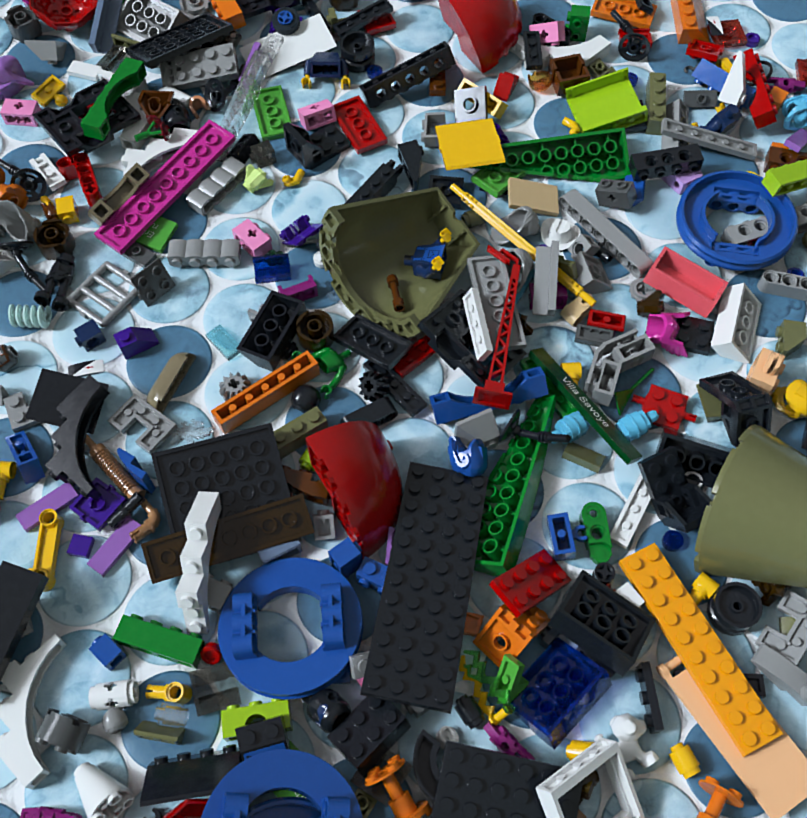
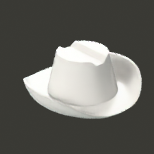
(559, 230)

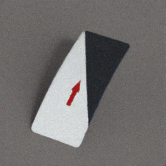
(715, 25)
(87, 367)

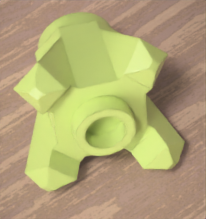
(256, 179)

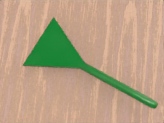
(623, 396)

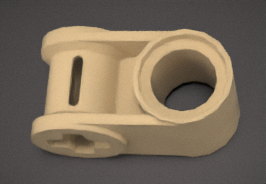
(576, 311)

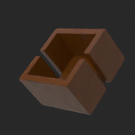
(568, 72)

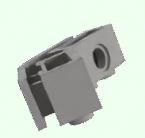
(627, 352)

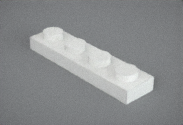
(477, 324)
(631, 514)

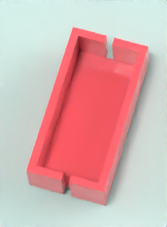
(685, 282)

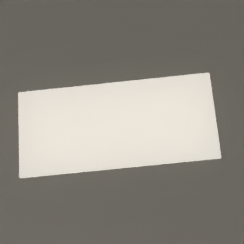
(303, 44)

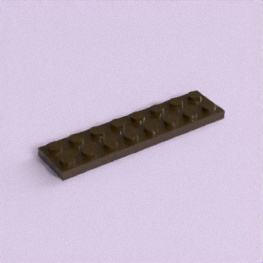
(233, 536)

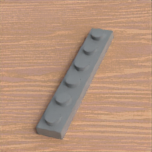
(708, 139)

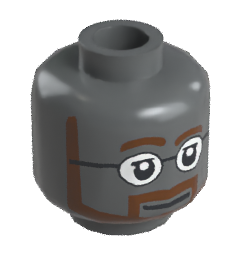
(8, 357)

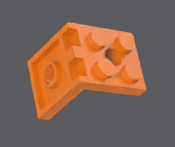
(515, 631)

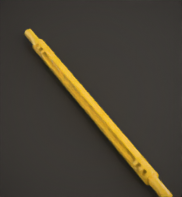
(518, 241)

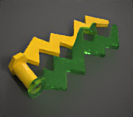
(479, 679)

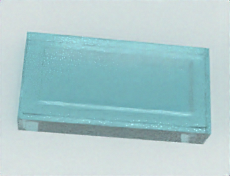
(223, 342)

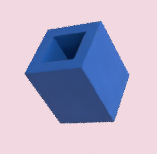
(107, 651)

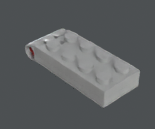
(200, 66)

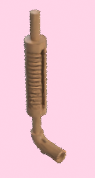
(126, 484)

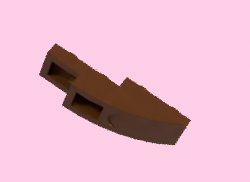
(437, 84)
(303, 482)

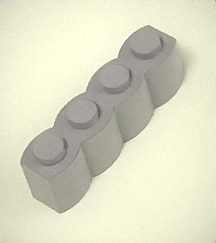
(217, 186)
(204, 252)

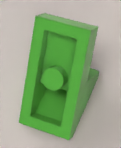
(511, 676)

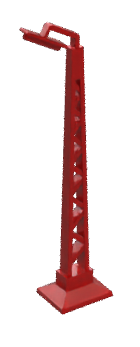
(493, 392)

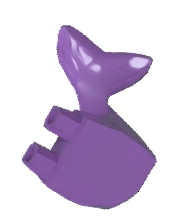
(11, 77)

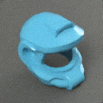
(796, 110)

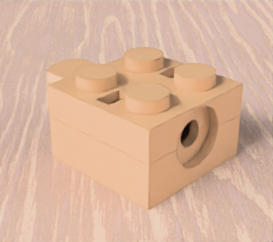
(766, 369)

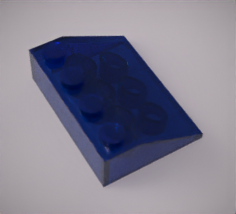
(559, 691)

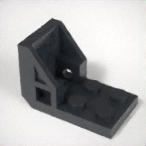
(314, 148)
(741, 403)
(674, 499)

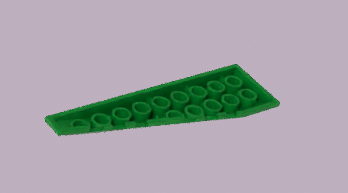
(573, 157)
(513, 493)

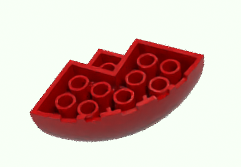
(483, 28)
(361, 479)

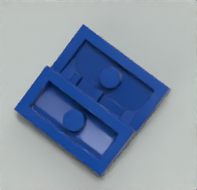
(136, 470)

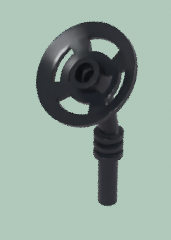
(634, 44)
(219, 93)
(25, 182)
(16, 249)
(513, 428)

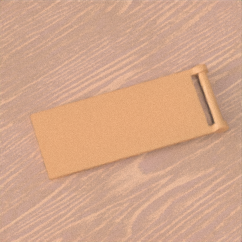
(771, 773)

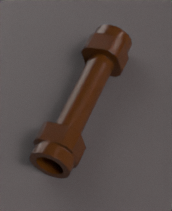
(398, 302)

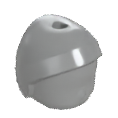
(114, 720)

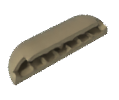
(169, 380)

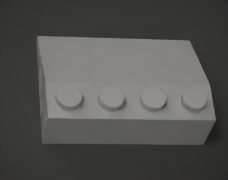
(148, 18)

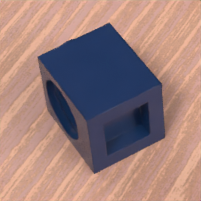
(89, 335)

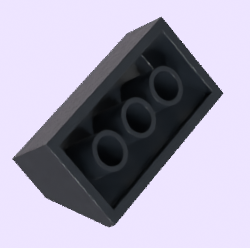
(272, 330)
(696, 455)

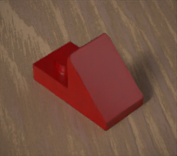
(505, 85)

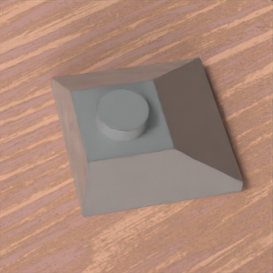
(47, 50)
(591, 274)
(479, 426)

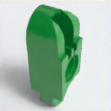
(598, 549)

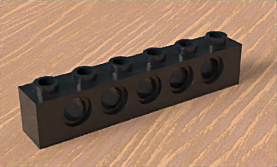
(400, 72)

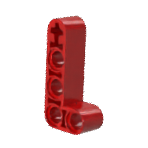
(80, 167)

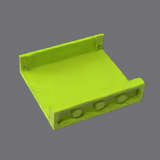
(606, 103)

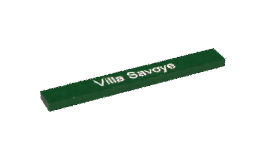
(585, 406)

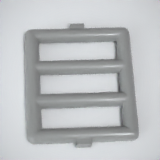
(96, 276)

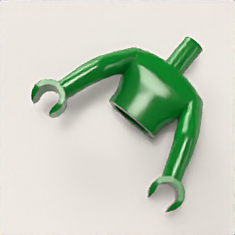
(329, 362)

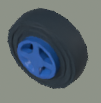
(280, 20)

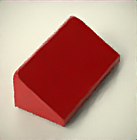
(606, 320)

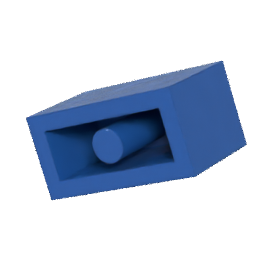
(346, 557)

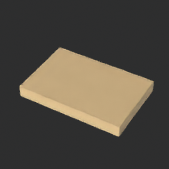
(536, 195)

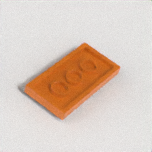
(626, 8)

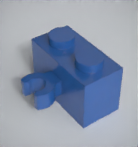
(563, 537)

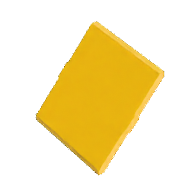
(469, 144)

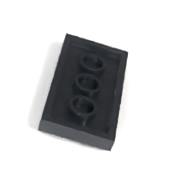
(373, 342)

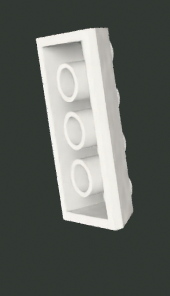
(736, 323)

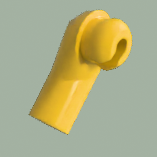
(575, 129)

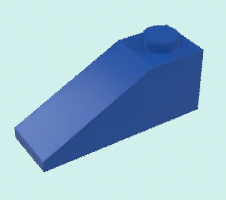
(25, 457)

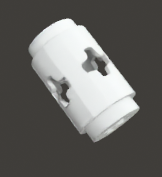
(103, 696)

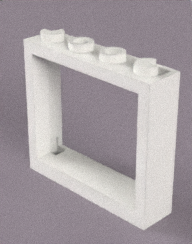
(581, 766)

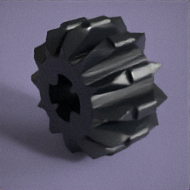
(373, 385)

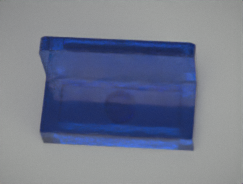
(272, 268)

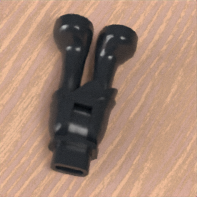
(59, 275)

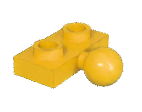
(49, 90)

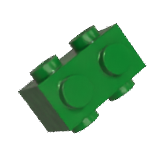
(578, 22)

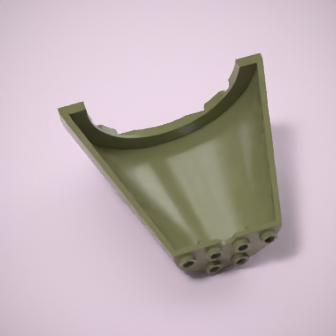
(369, 241)
(757, 514)

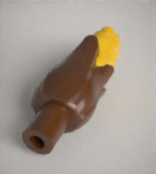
(48, 208)

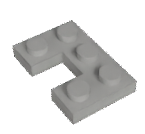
(17, 410)
(157, 424)
(795, 643)

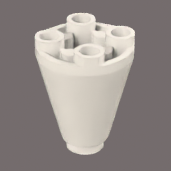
(101, 793)

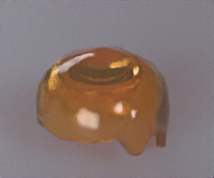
(540, 81)

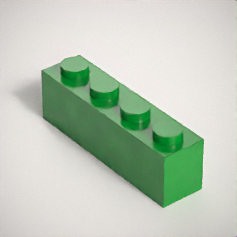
(159, 641)

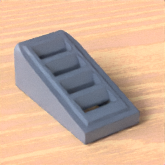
(279, 551)

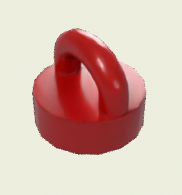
(211, 653)

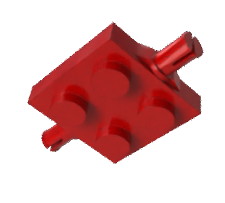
(667, 404)

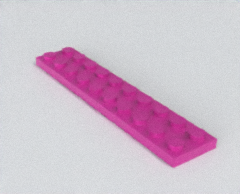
(164, 187)

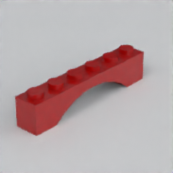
(761, 108)

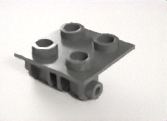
(152, 282)

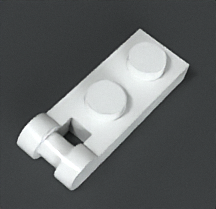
(51, 174)

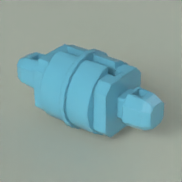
(636, 424)
(572, 425)

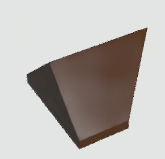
(155, 102)

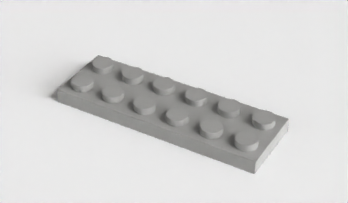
(492, 282)

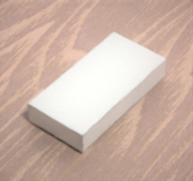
(84, 70)

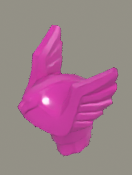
(663, 330)

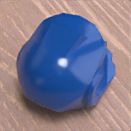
(469, 461)

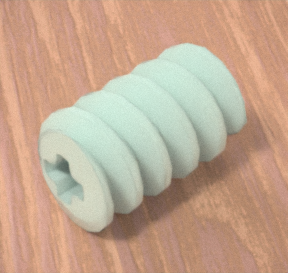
(29, 316)

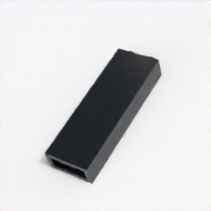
(18, 598)

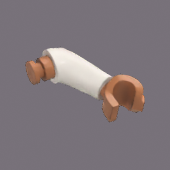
(193, 103)

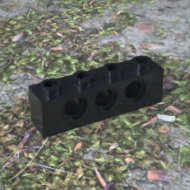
(665, 162)

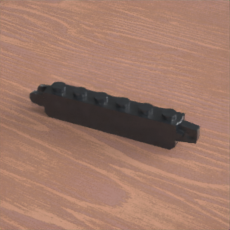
(377, 185)

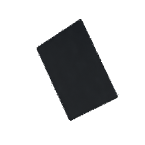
(50, 392)

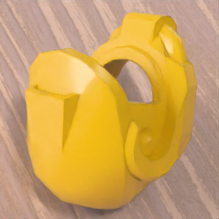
(795, 396)

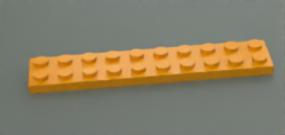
(700, 650)

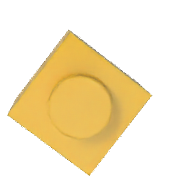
(67, 209)

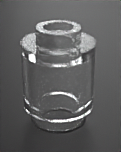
(171, 715)

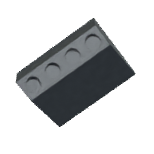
(602, 623)
(187, 775)

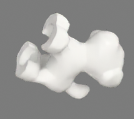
(628, 730)

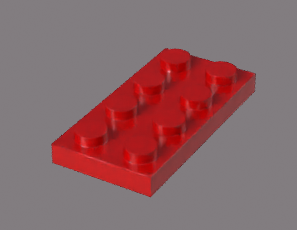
(359, 125)
(530, 582)

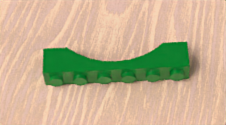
(127, 76)

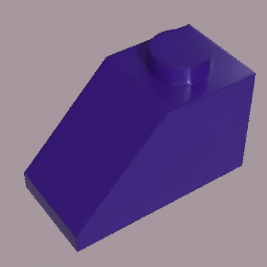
(135, 340)

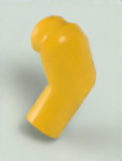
(292, 181)

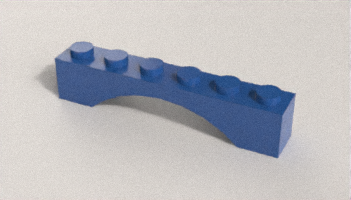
(526, 386)

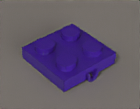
(98, 511)

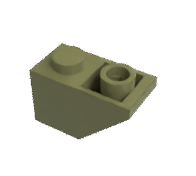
(790, 336)

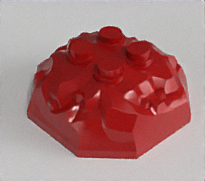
(64, 14)

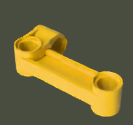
(48, 546)

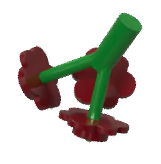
(163, 133)

